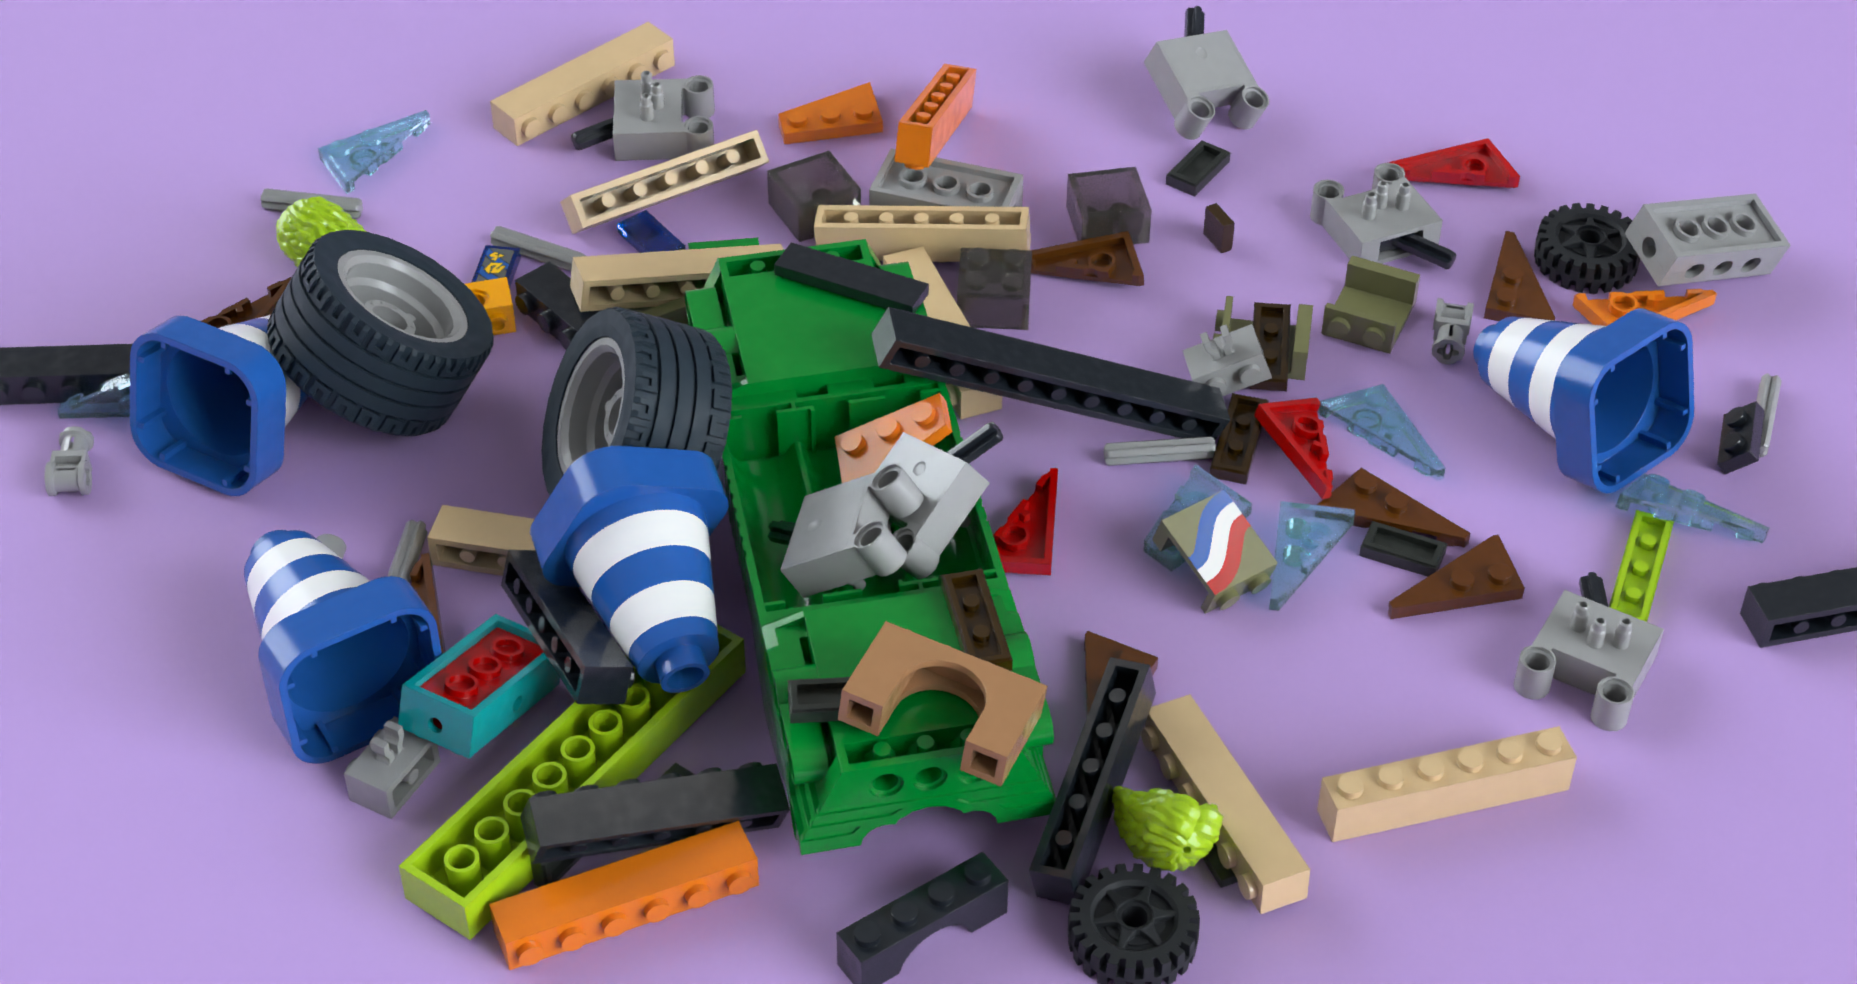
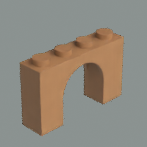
(910, 663)

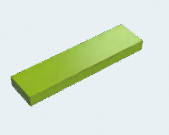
(1641, 565)

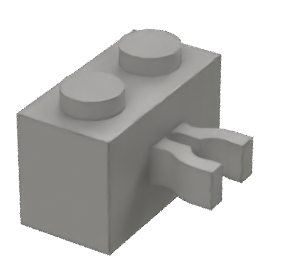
(1229, 360)
(390, 769)

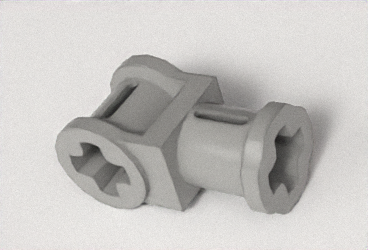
(1451, 327)
(70, 466)

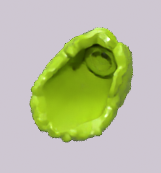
(308, 221)
(1165, 827)

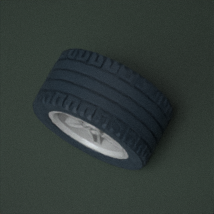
(379, 333)
(636, 386)

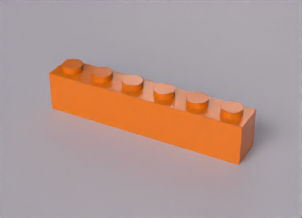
(934, 116)
(624, 895)

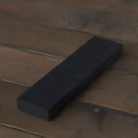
(851, 278)

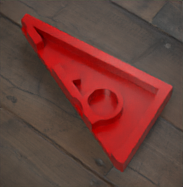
(1464, 164)
(1301, 437)
(1028, 535)

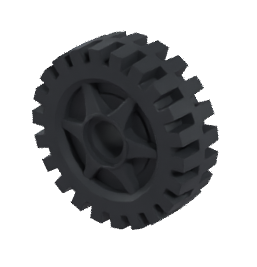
(1586, 248)
(1133, 926)

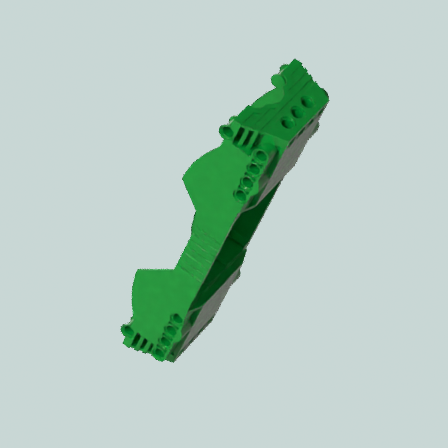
(798, 380)

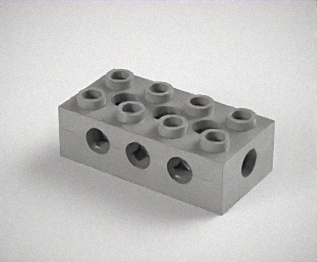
(945, 185)
(1706, 239)

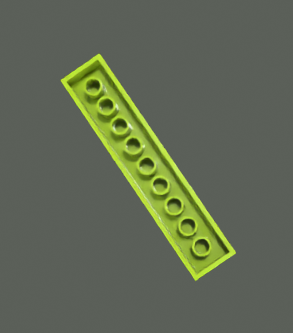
(483, 846)

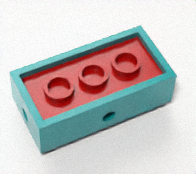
(477, 687)

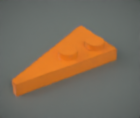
(1619, 303)

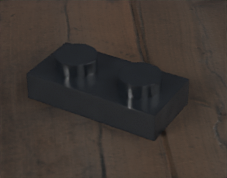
(1740, 437)

